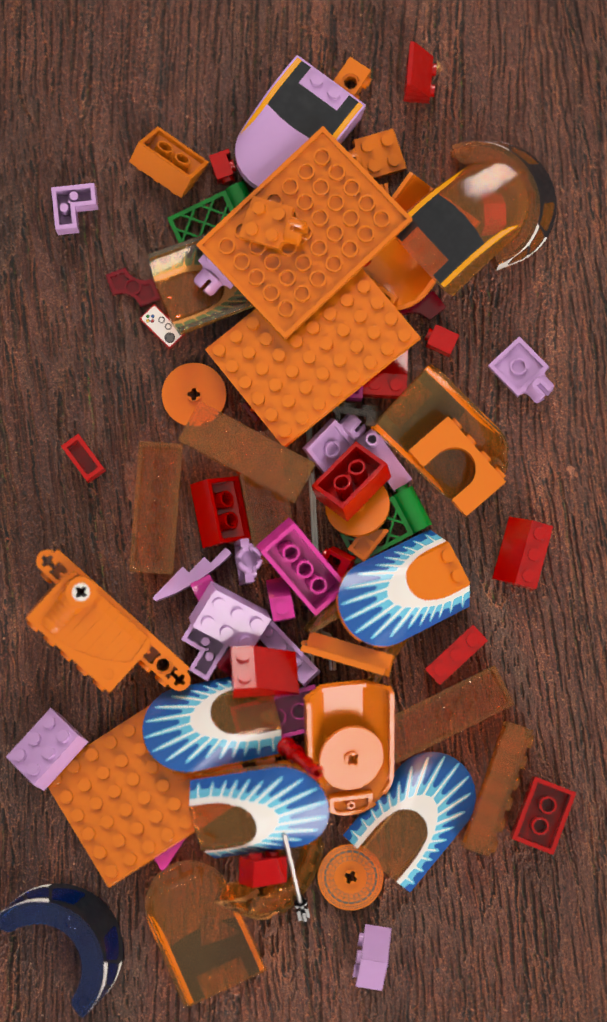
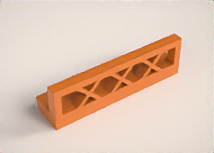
(349, 654)

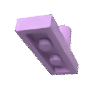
(377, 446)

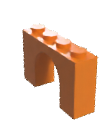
(447, 437)

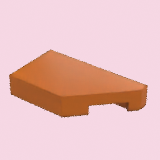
(365, 545)

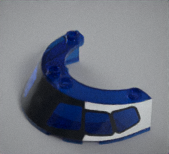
(86, 923)

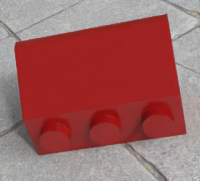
(220, 511)
(522, 552)

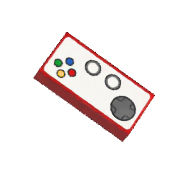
(160, 326)

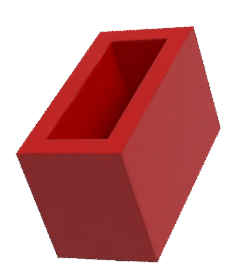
(83, 458)
(263, 869)

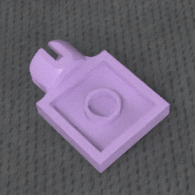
(210, 272)
(522, 371)
(333, 440)
(247, 561)

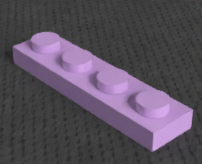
(275, 638)

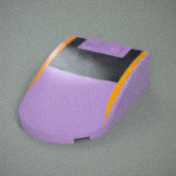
(289, 115)

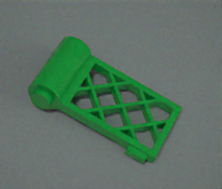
(233, 197)
(411, 513)

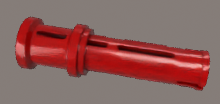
(296, 755)

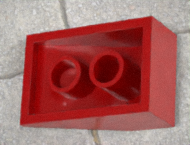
(419, 75)
(390, 381)
(263, 672)

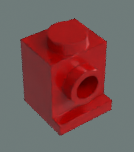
(222, 167)
(346, 560)

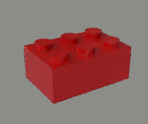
(351, 481)
(542, 815)

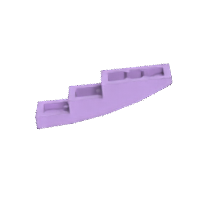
(183, 578)

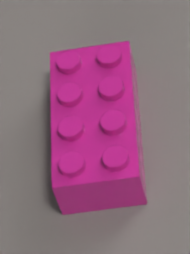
(301, 566)
(291, 712)

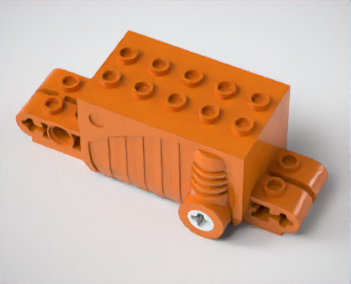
(97, 629)

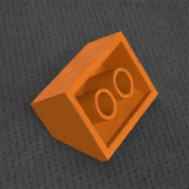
(168, 161)

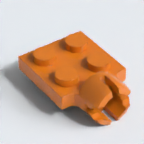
(379, 154)
(272, 224)

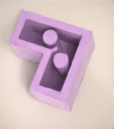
(69, 201)
(210, 652)
(372, 957)

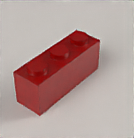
(455, 655)

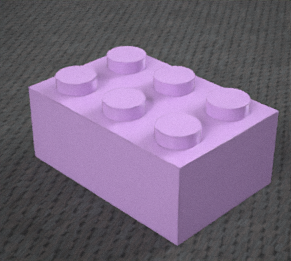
(229, 617)
(47, 749)

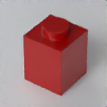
(441, 340)

